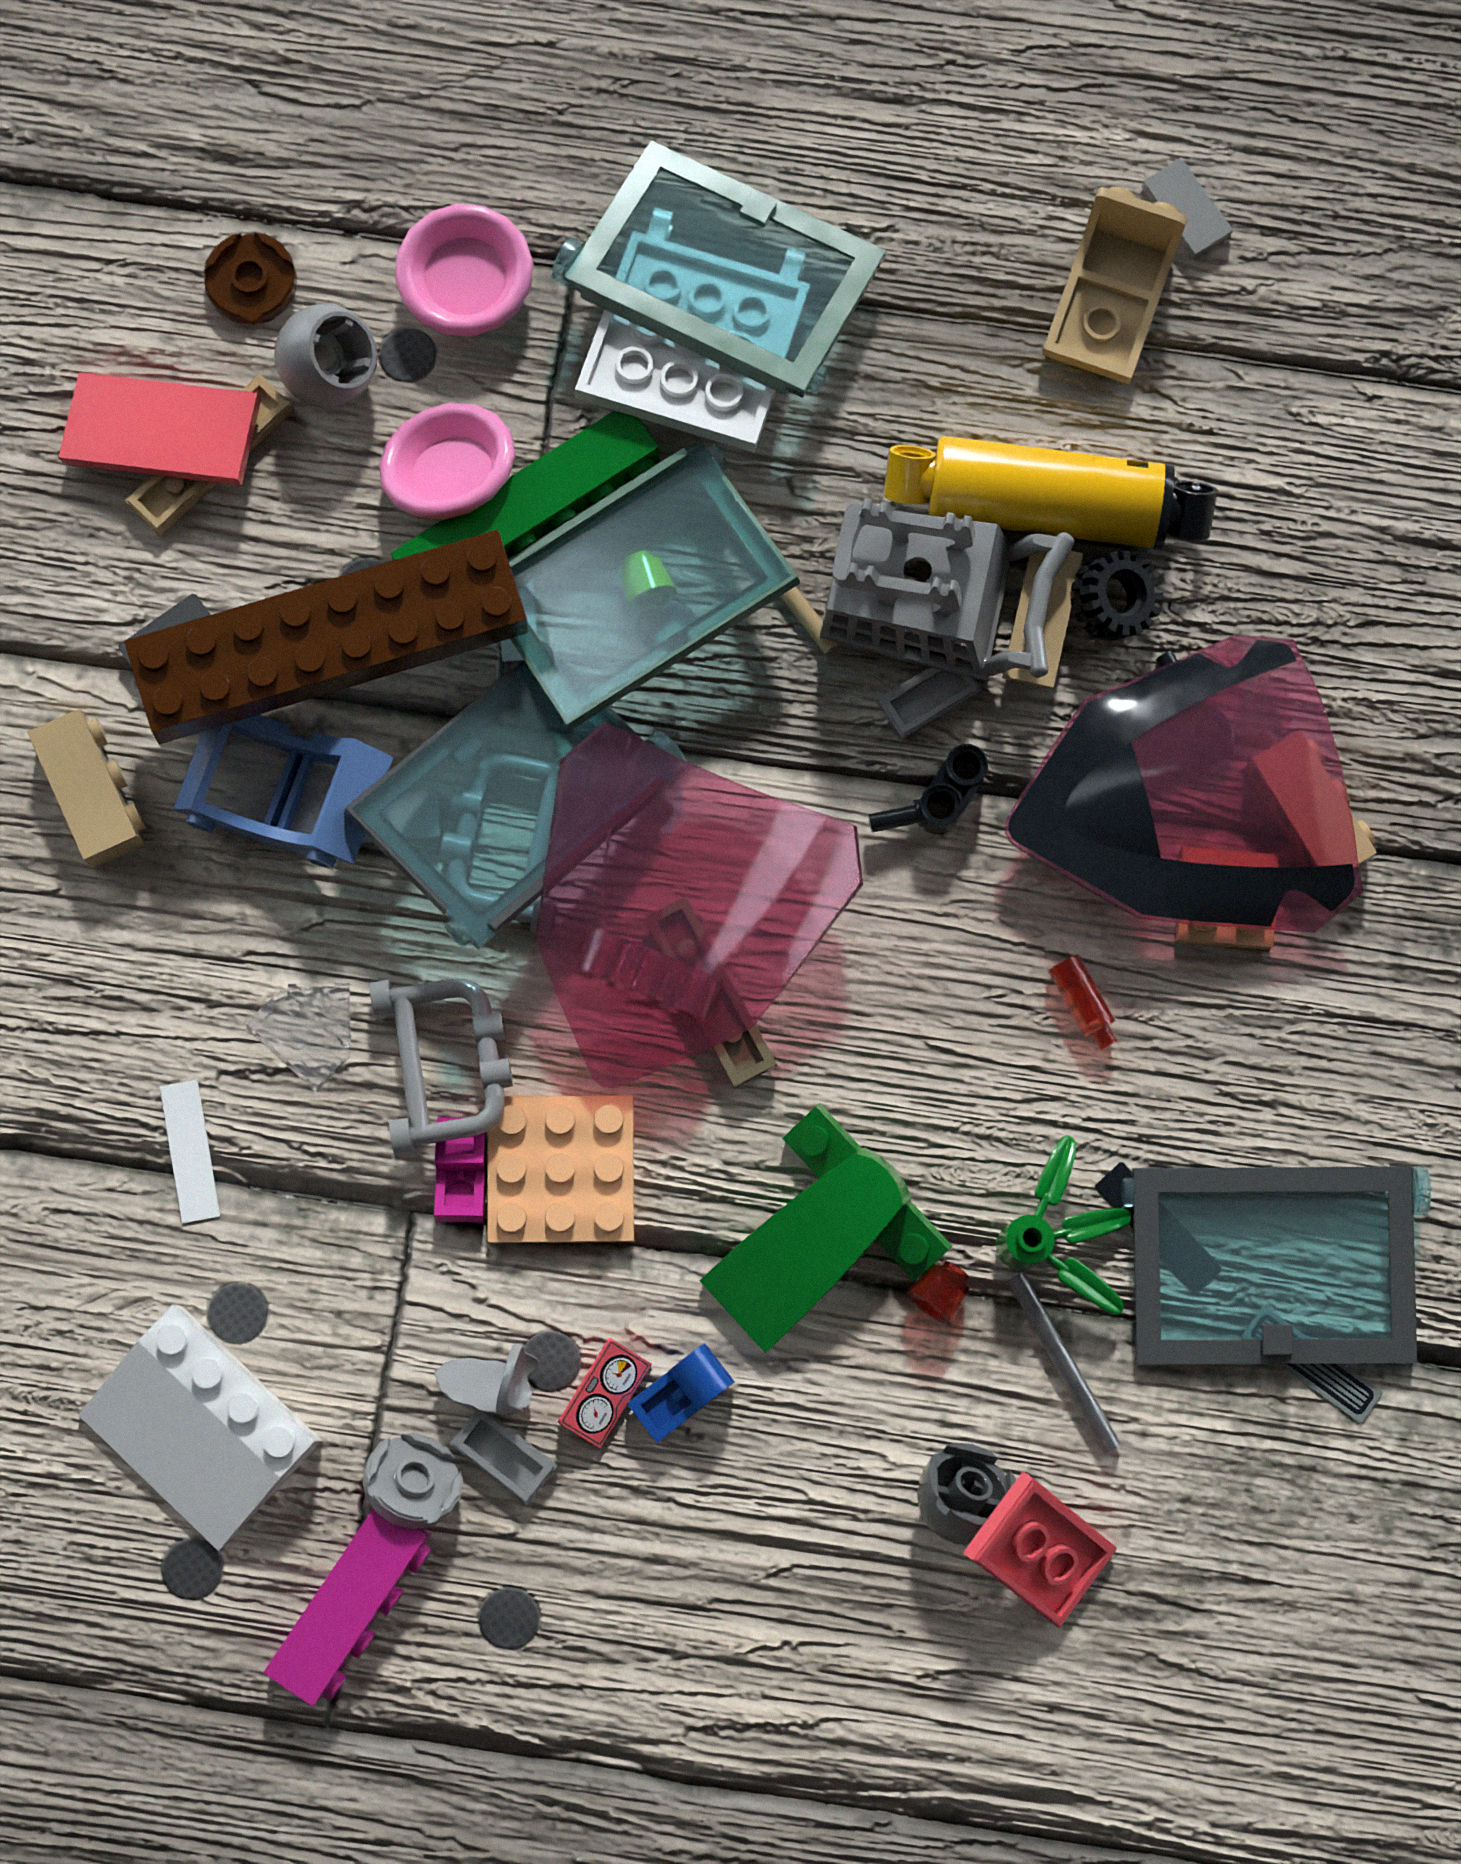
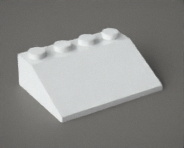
(198, 1426)

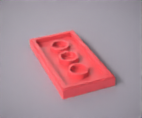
(160, 428)

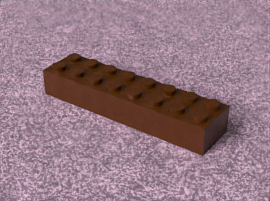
(326, 637)

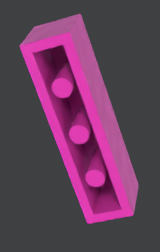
(345, 1608)

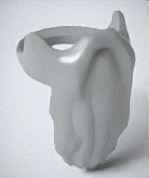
(489, 1383)

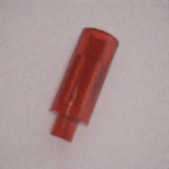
(1084, 1000)

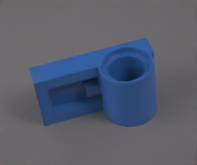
(680, 1392)

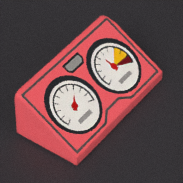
(604, 1392)

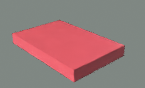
(1040, 1549)

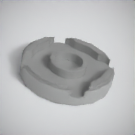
(412, 1481)

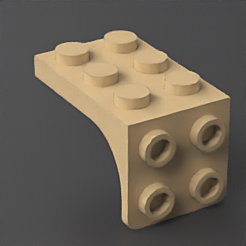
(1115, 284)

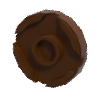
(250, 278)

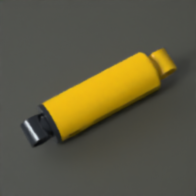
(1052, 491)

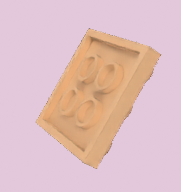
(562, 1170)

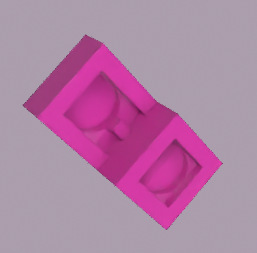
(460, 1178)

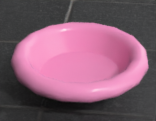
(464, 270)
(447, 461)

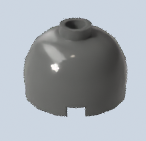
(961, 1491)

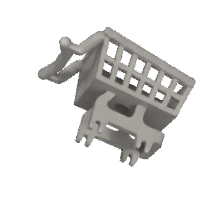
(956, 602)

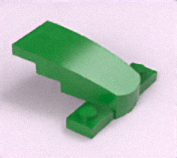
(822, 1233)

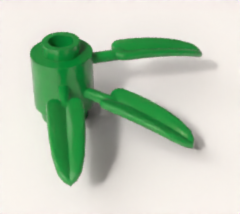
(1075, 1229)

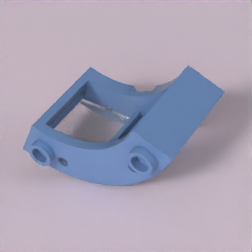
(281, 787)

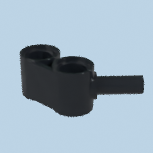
(944, 786)

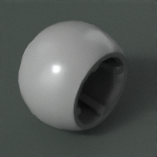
(325, 355)

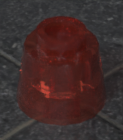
(940, 1292)

